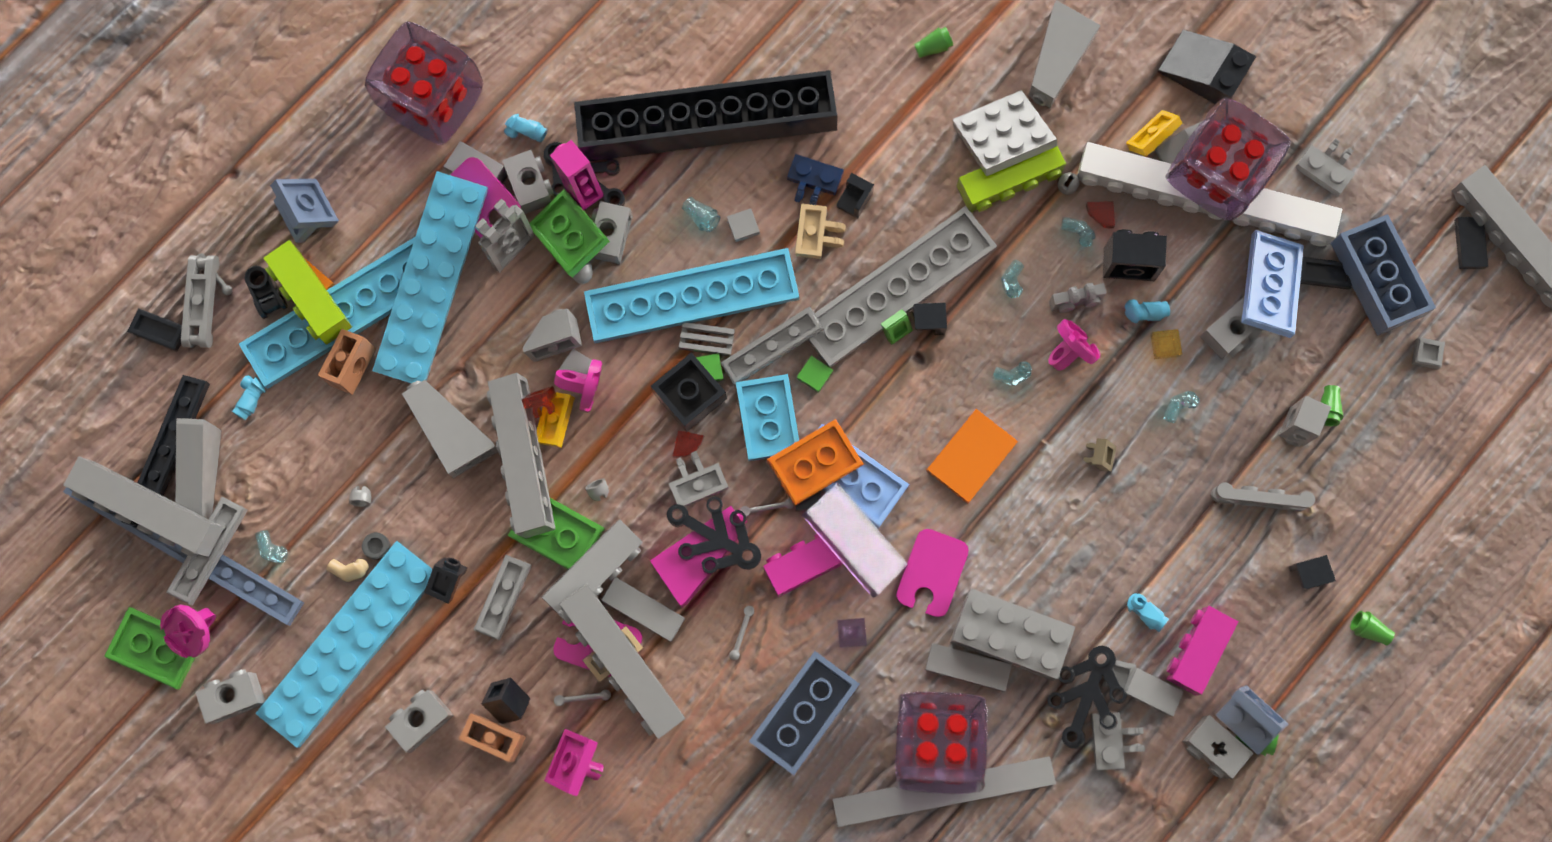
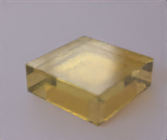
(1166, 344)

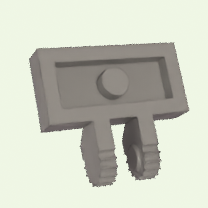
(1325, 170)
(1089, 295)
(697, 485)
(1109, 744)

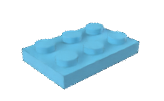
(767, 416)

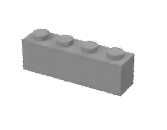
(596, 564)

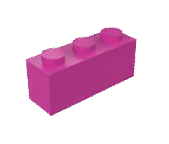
(576, 174)
(800, 565)
(1201, 650)

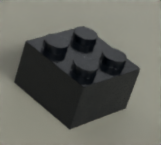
(1134, 255)
(689, 392)

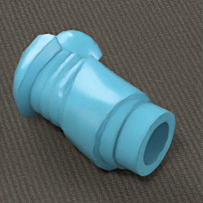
(526, 127)
(1146, 311)
(250, 397)
(1148, 613)

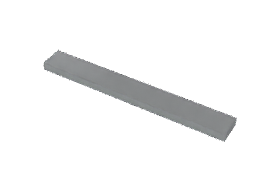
(895, 801)

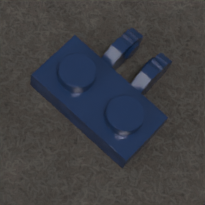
(814, 175)

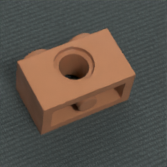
(347, 361)
(492, 737)

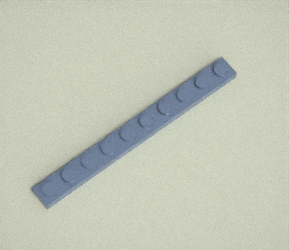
(226, 574)

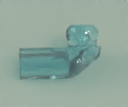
(1081, 228)
(1009, 279)
(1015, 376)
(1179, 402)
(268, 550)

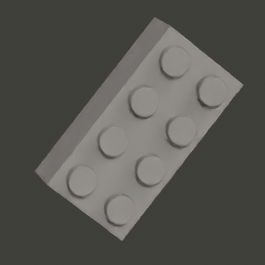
(1012, 634)

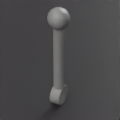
(226, 289)
(788, 504)
(748, 611)
(560, 700)

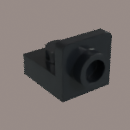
(445, 579)

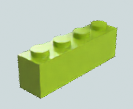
(982, 190)
(307, 292)

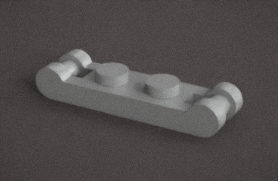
(199, 301)
(1252, 497)

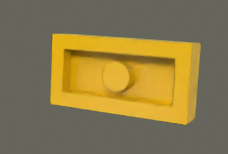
(1154, 133)
(553, 427)

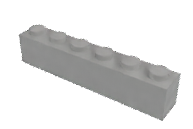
(1509, 229)
(520, 456)
(144, 507)
(622, 661)

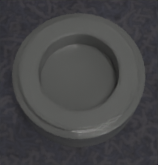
(375, 546)

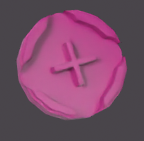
(1072, 347)
(581, 383)
(187, 630)

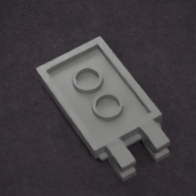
(506, 236)

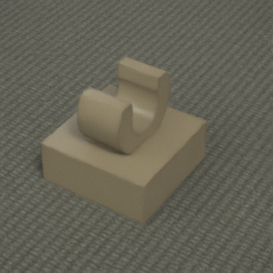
(1103, 454)

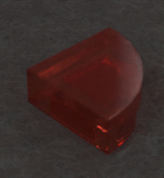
(1102, 213)
(686, 443)

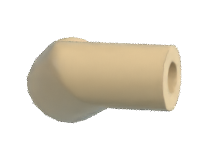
(349, 572)

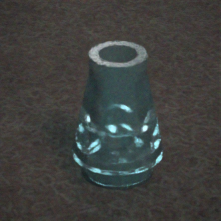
(701, 214)

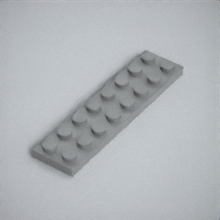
(900, 284)

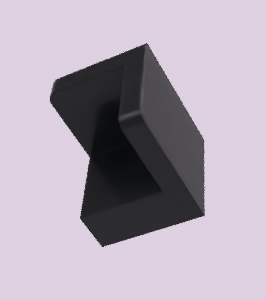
(855, 195)
(930, 317)
(1314, 572)
(506, 701)

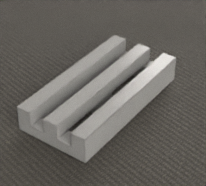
(706, 329)

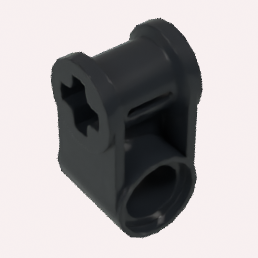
(265, 296)

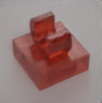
(540, 398)

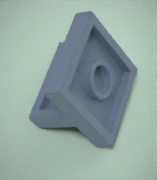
(303, 206)
(1251, 719)

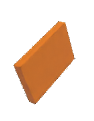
(972, 456)
(815, 462)

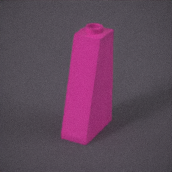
(687, 576)

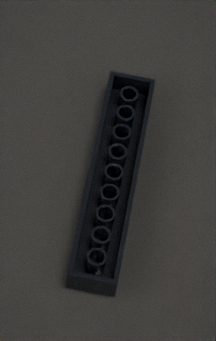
(706, 116)

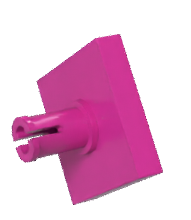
(573, 763)

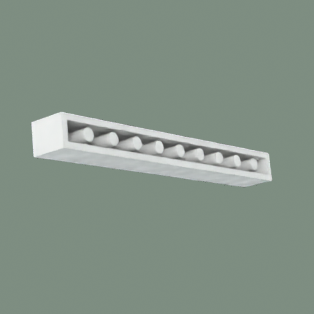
(1146, 179)

